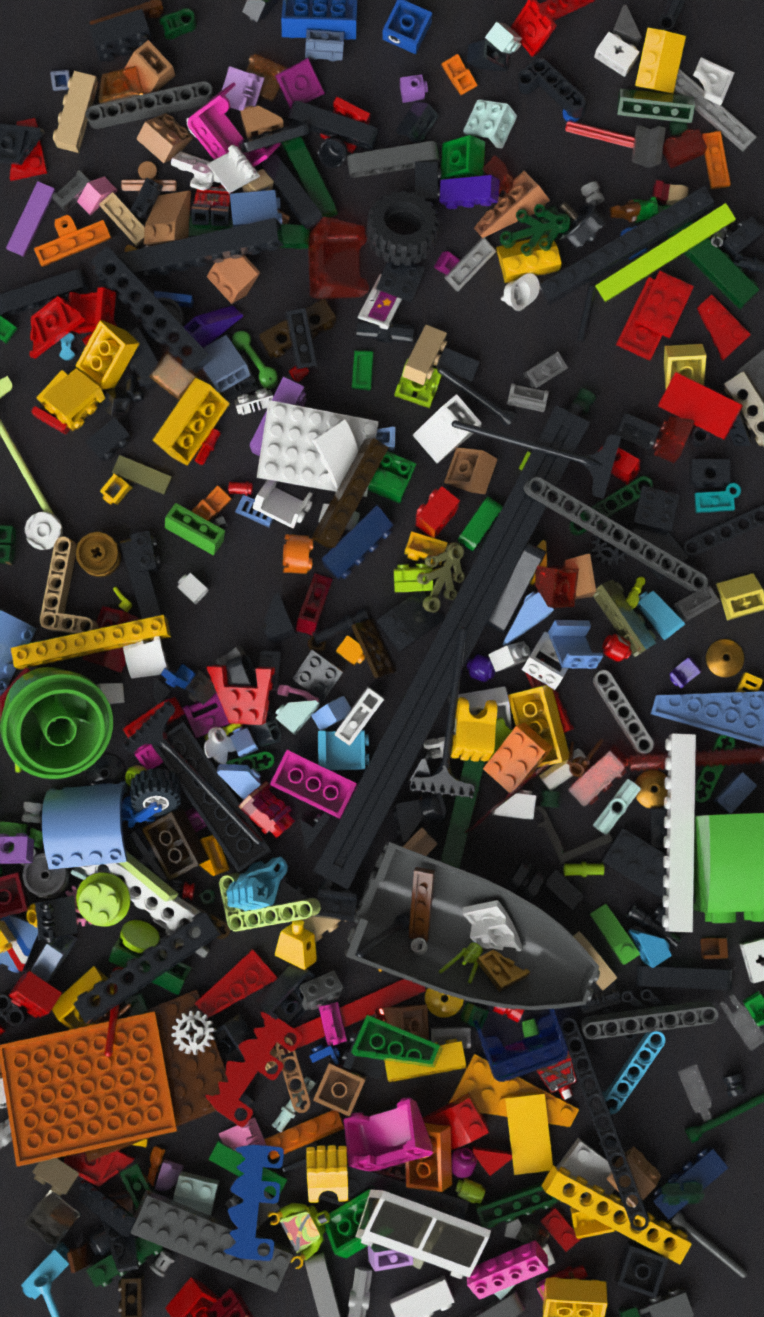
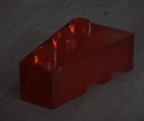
(599, 776)

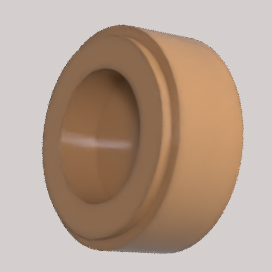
(147, 169)

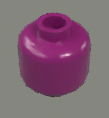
(463, 1162)

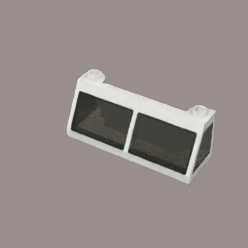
(422, 1232)

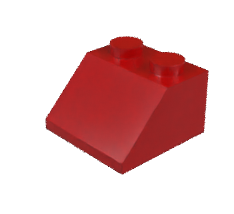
(192, 1300)

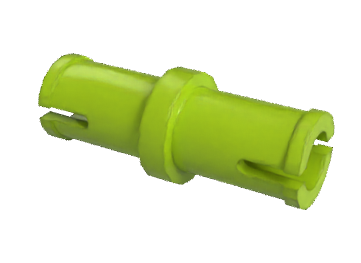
(583, 869)

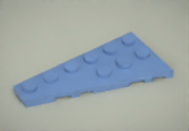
(728, 714)

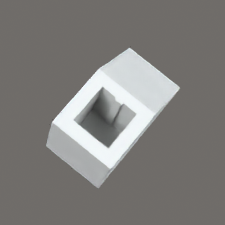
(509, 656)

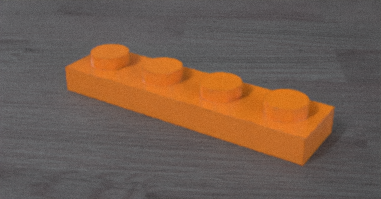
(305, 1133)

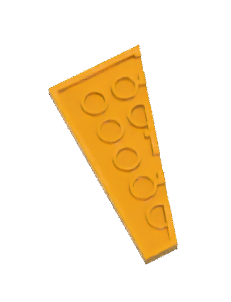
(490, 1093)

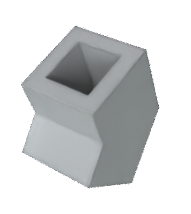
(512, 1228)

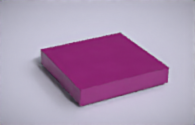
(299, 83)

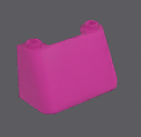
(387, 1137)

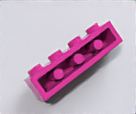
(508, 1269)

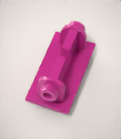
(332, 1024)

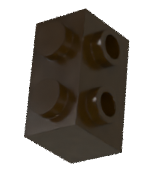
(132, 1295)

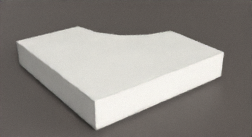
(714, 80)

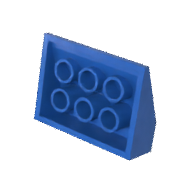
(319, 15)

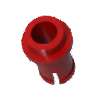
(240, 488)

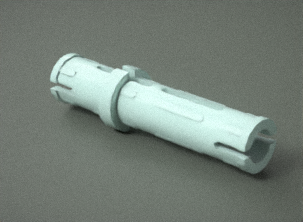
(288, 1110)

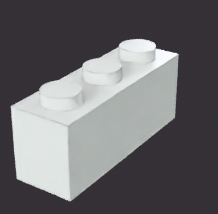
(423, 1299)

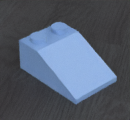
(530, 614)

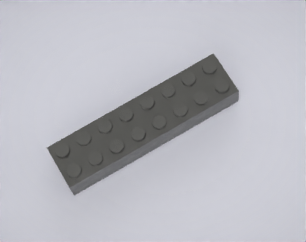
(205, 1239)

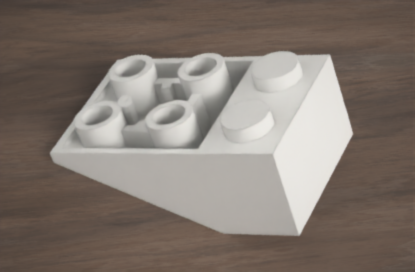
(437, 433)

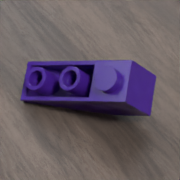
(211, 325)

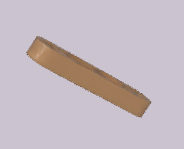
(296, 1073)

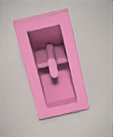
(95, 193)

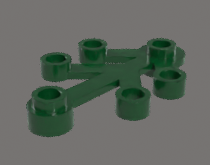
(537, 230)

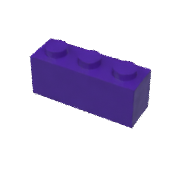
(469, 191)

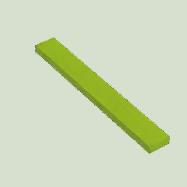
(665, 252)

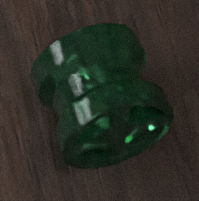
(550, 799)

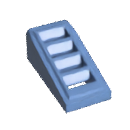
(267, 522)

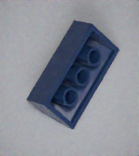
(358, 543)

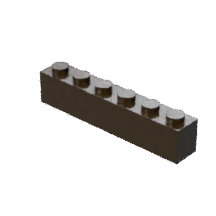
(349, 493)

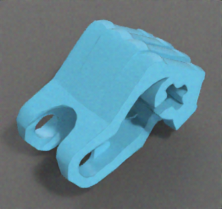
(257, 885)

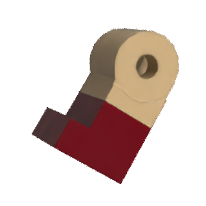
(668, 193)

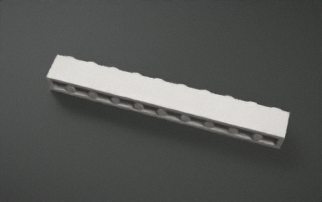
(680, 833)

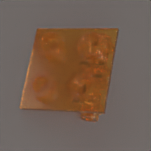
(266, 69)

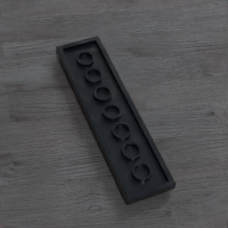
(361, 1181)

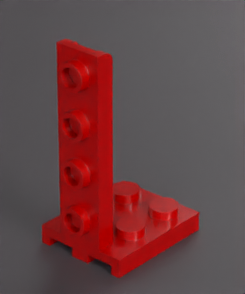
(537, 21)

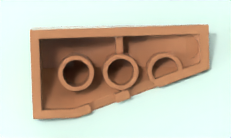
(523, 195)

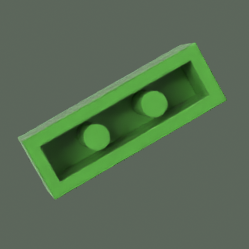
(194, 529)

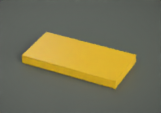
(529, 1133)

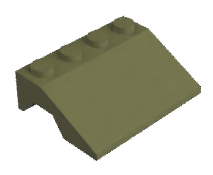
(623, 617)

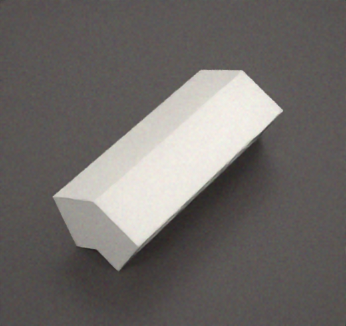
(559, 772)

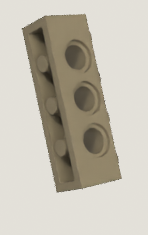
(732, 389)

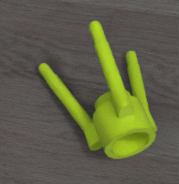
(470, 955)

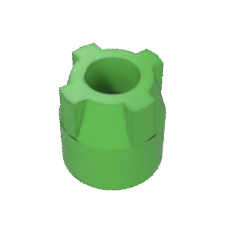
(530, 1028)

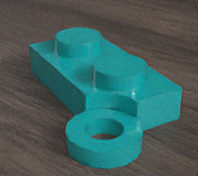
(716, 501)

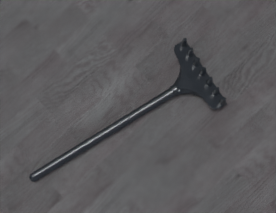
(599, 464)
(155, 733)
(443, 779)

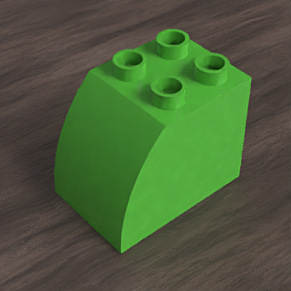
(729, 867)

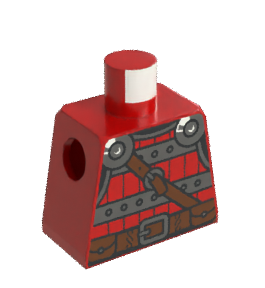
(559, 1077)

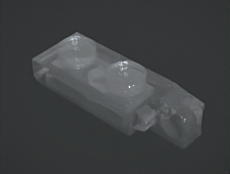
(696, 1091)

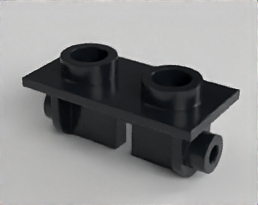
(146, 198)
(739, 432)

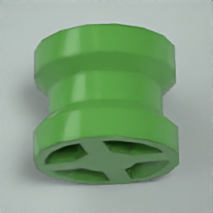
(37, 836)

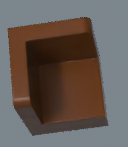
(713, 948)

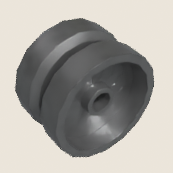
(45, 888)

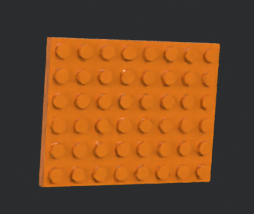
(76, 1100)

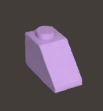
(386, 1258)

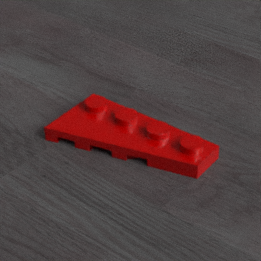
(239, 982)

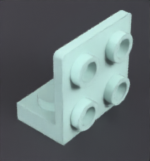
(491, 121)

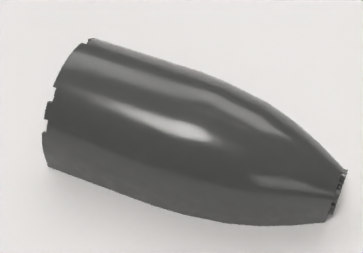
(556, 961)

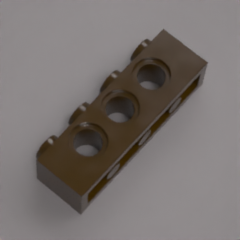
(318, 310)

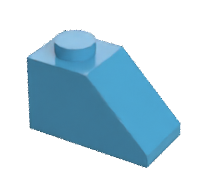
(651, 948)

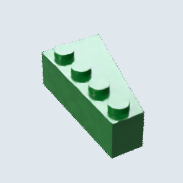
(391, 1043)

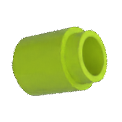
(470, 1191)

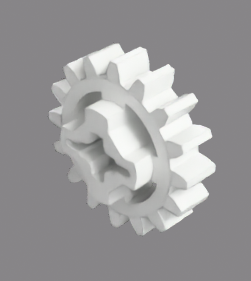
(192, 1023)

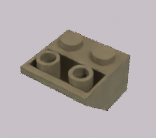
(56, 1174)

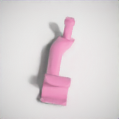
(284, 690)

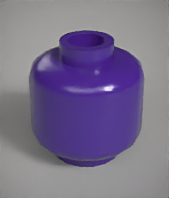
(481, 668)

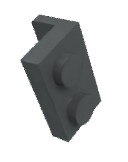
(321, 990)

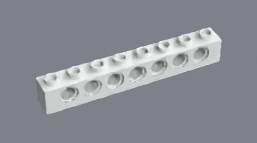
(142, 901)

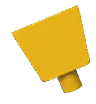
(297, 945)

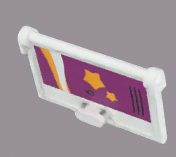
(381, 309)

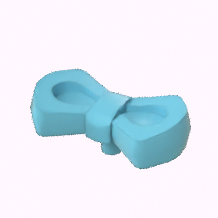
(66, 352)

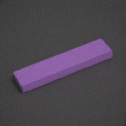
(30, 219)

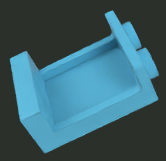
(338, 755)

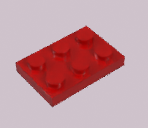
(664, 304)

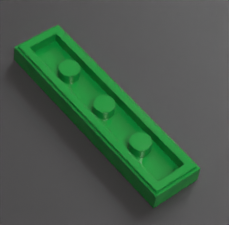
(230, 1159)

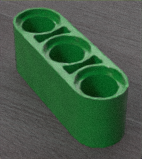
(480, 523)

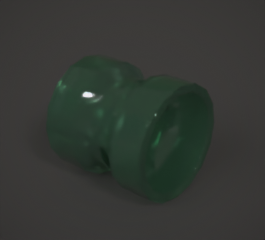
(584, 399)

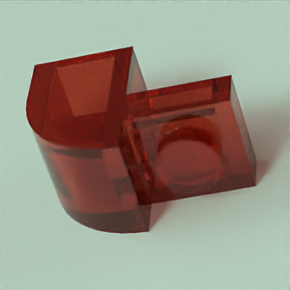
(500, 171)

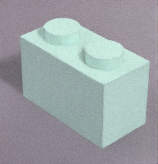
(504, 38)

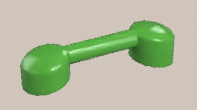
(242, 341)

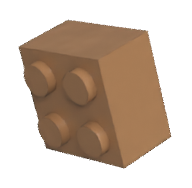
(339, 1088)

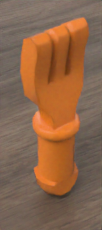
(155, 1159)

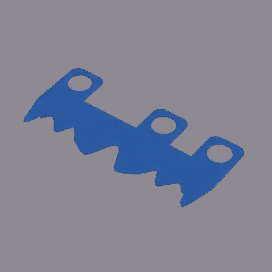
(251, 1190)

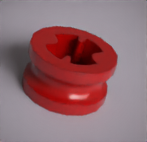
(188, 891)

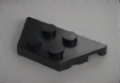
(17, 142)

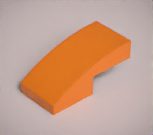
(459, 75)
(212, 504)

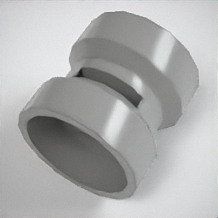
(592, 192)
(32, 812)

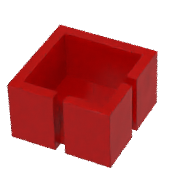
(34, 994)

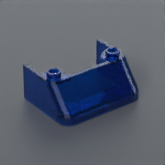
(526, 1054)

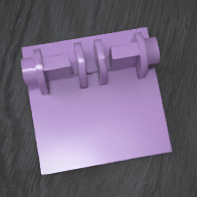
(245, 91)

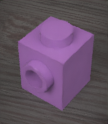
(413, 88)

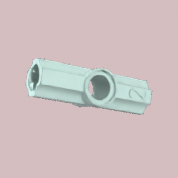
(624, 797)

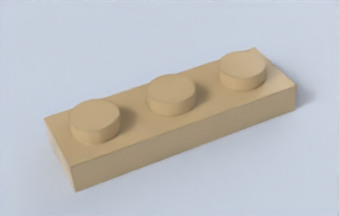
(123, 218)

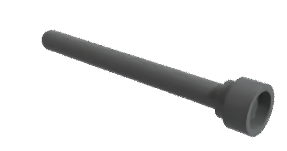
(679, 1221)

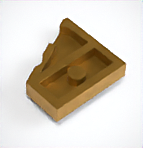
(501, 970)

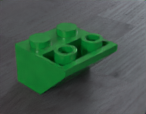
(392, 477)

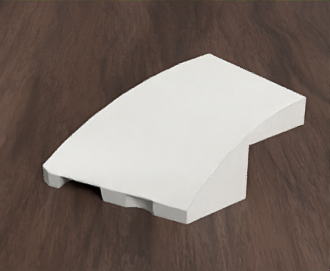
(337, 450)
(145, 658)
(492, 926)

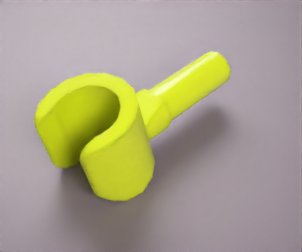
(125, 604)

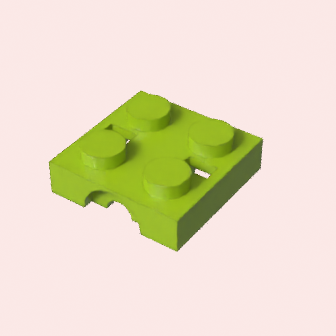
(425, 392)

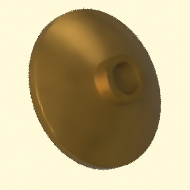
(718, 665)
(645, 795)

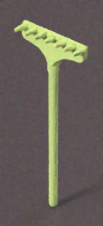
(5, 387)

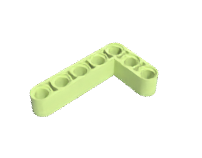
(265, 914)

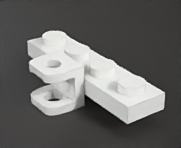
(198, 166)

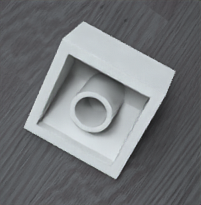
(518, 806)

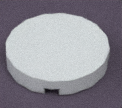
(43, 530)

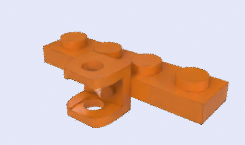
(71, 240)

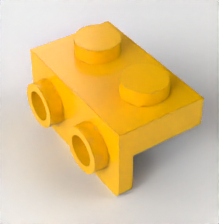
(421, 546)
(587, 1226)

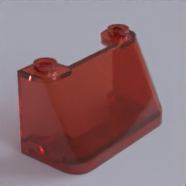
(335, 260)

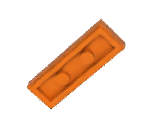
(716, 160)

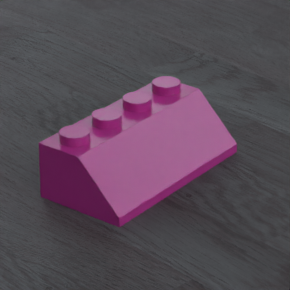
(313, 784)

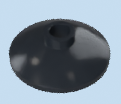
(107, 762)

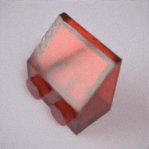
(673, 438)
(557, 585)

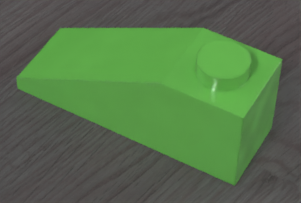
(614, 934)

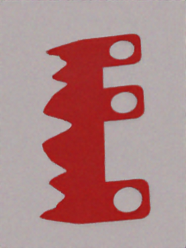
(256, 1057)

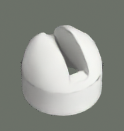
(415, 946)

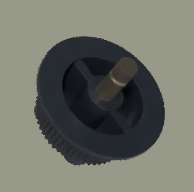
(583, 223)

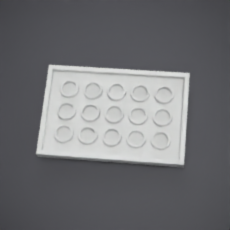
(288, 446)

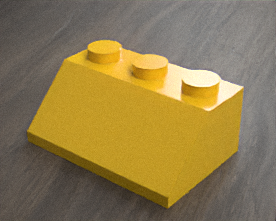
(660, 60)
(516, 264)
(107, 355)
(64, 1007)
(574, 1298)

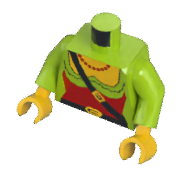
(303, 1227)

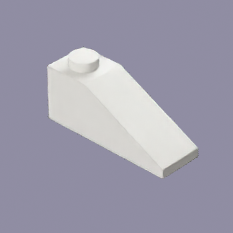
(359, 715)

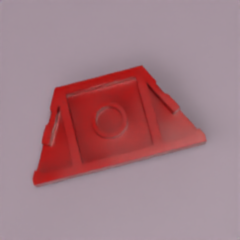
(52, 324)
(98, 1170)

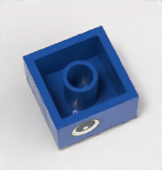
(407, 26)

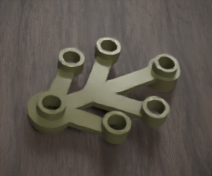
(443, 574)

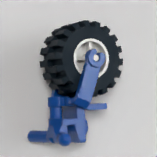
(151, 795)

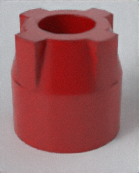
(298, 374)

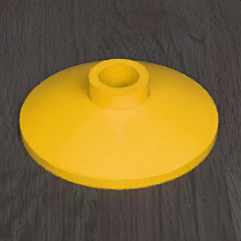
(440, 1008)

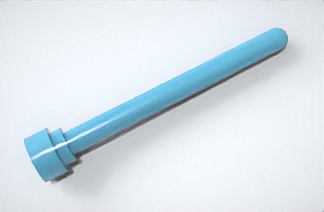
(43, 1286)

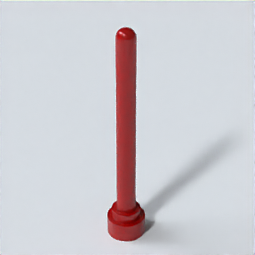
(112, 1024)

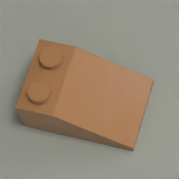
(168, 219)

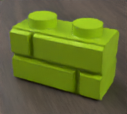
(406, 578)

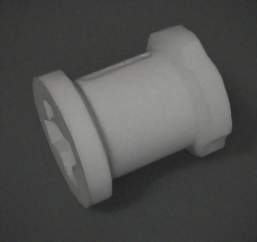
(156, 1266)

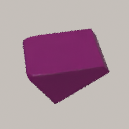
(446, 262)
(195, 819)

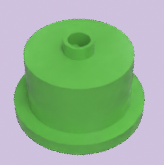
(55, 723)

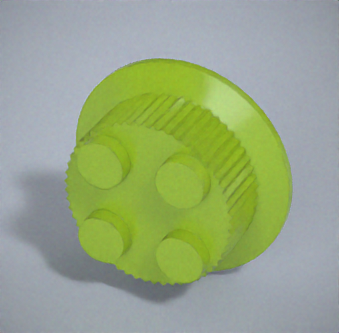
(103, 899)

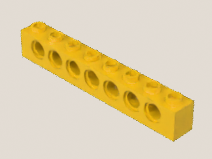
(90, 642)
(559, 1177)

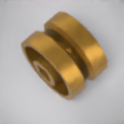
(97, 543)

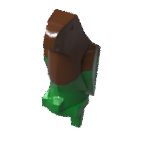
(637, 210)

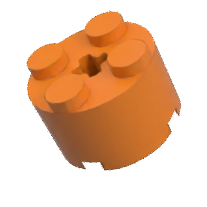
(297, 554)

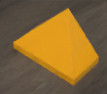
(217, 862)

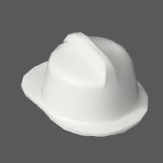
(521, 291)

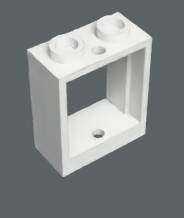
(536, 667)

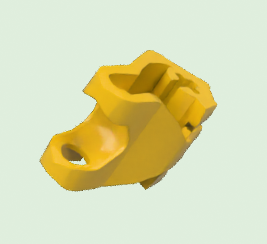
(474, 732)
(327, 1172)

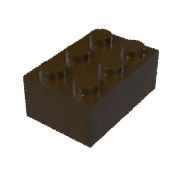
(175, 844)

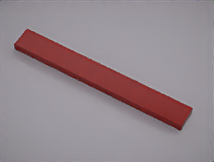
(358, 1010)

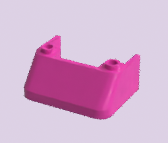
(218, 133)

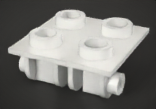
(233, 169)
(243, 401)

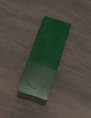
(136, 1183)

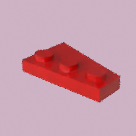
(34, 163)
(723, 327)

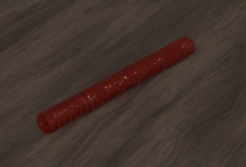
(701, 758)

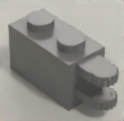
(668, 1305)

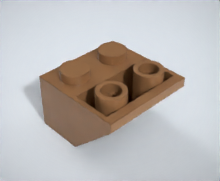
(152, 67)
(164, 137)

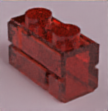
(684, 148)

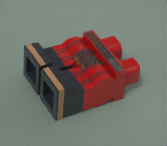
(211, 203)

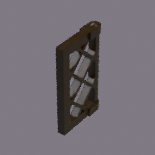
(370, 656)

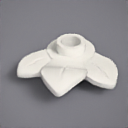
(218, 745)

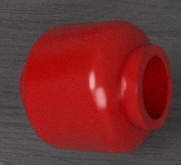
(616, 647)

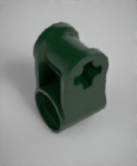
(177, 25)

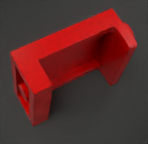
(94, 307)

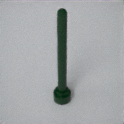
(695, 1132)

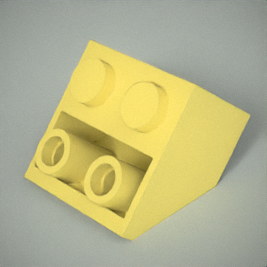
(741, 596)

